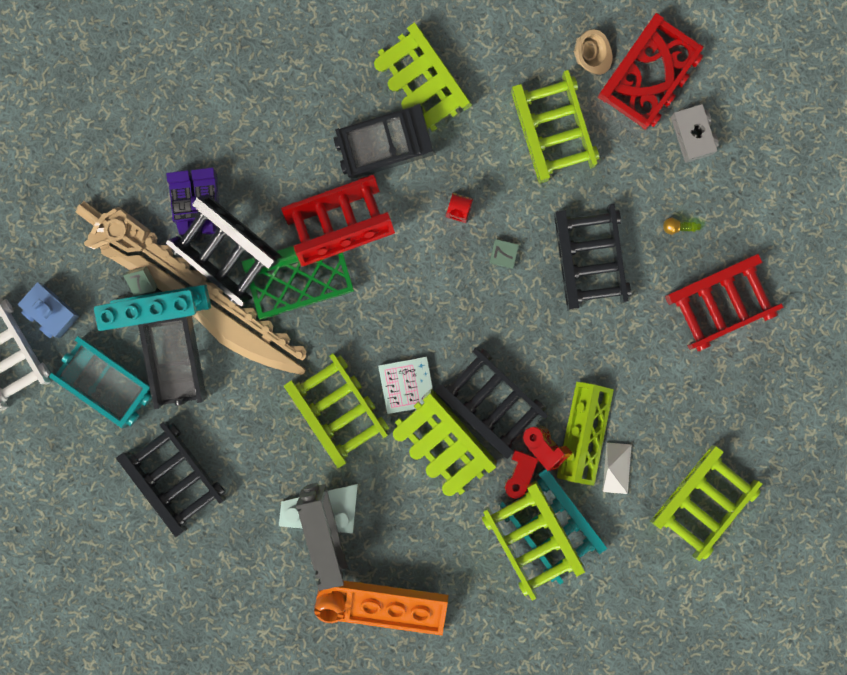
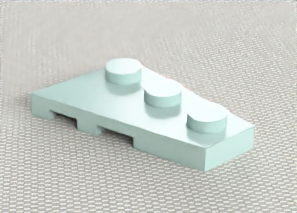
(343, 506)

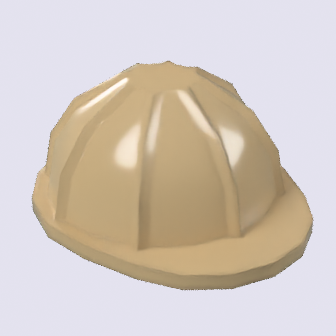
(593, 52)

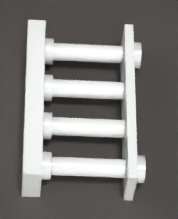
(40, 371)

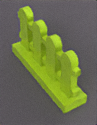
(421, 65)
(457, 449)

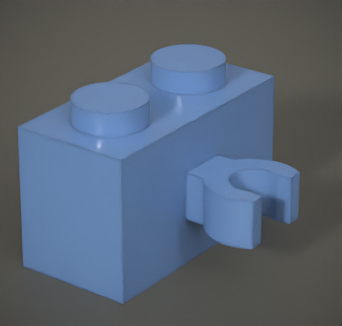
(48, 311)

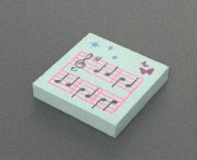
(405, 384)

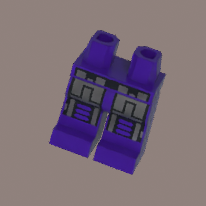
(183, 196)

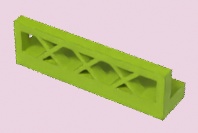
(581, 432)

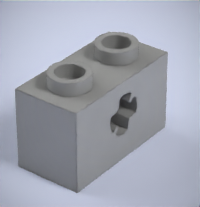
(692, 147)

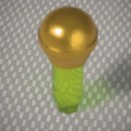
(673, 226)

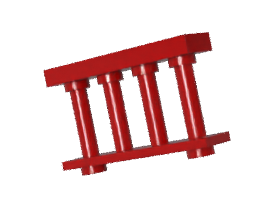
(343, 239)
(726, 279)

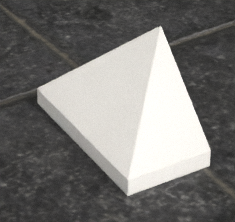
(617, 468)

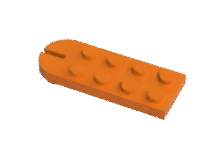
(383, 607)

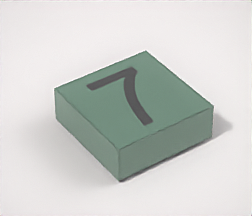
(503, 254)
(140, 281)

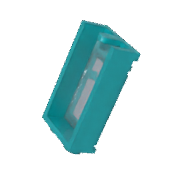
(103, 383)

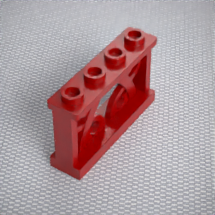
(652, 39)

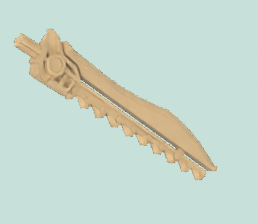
(130, 235)

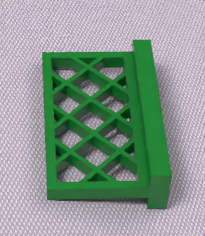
(288, 259)

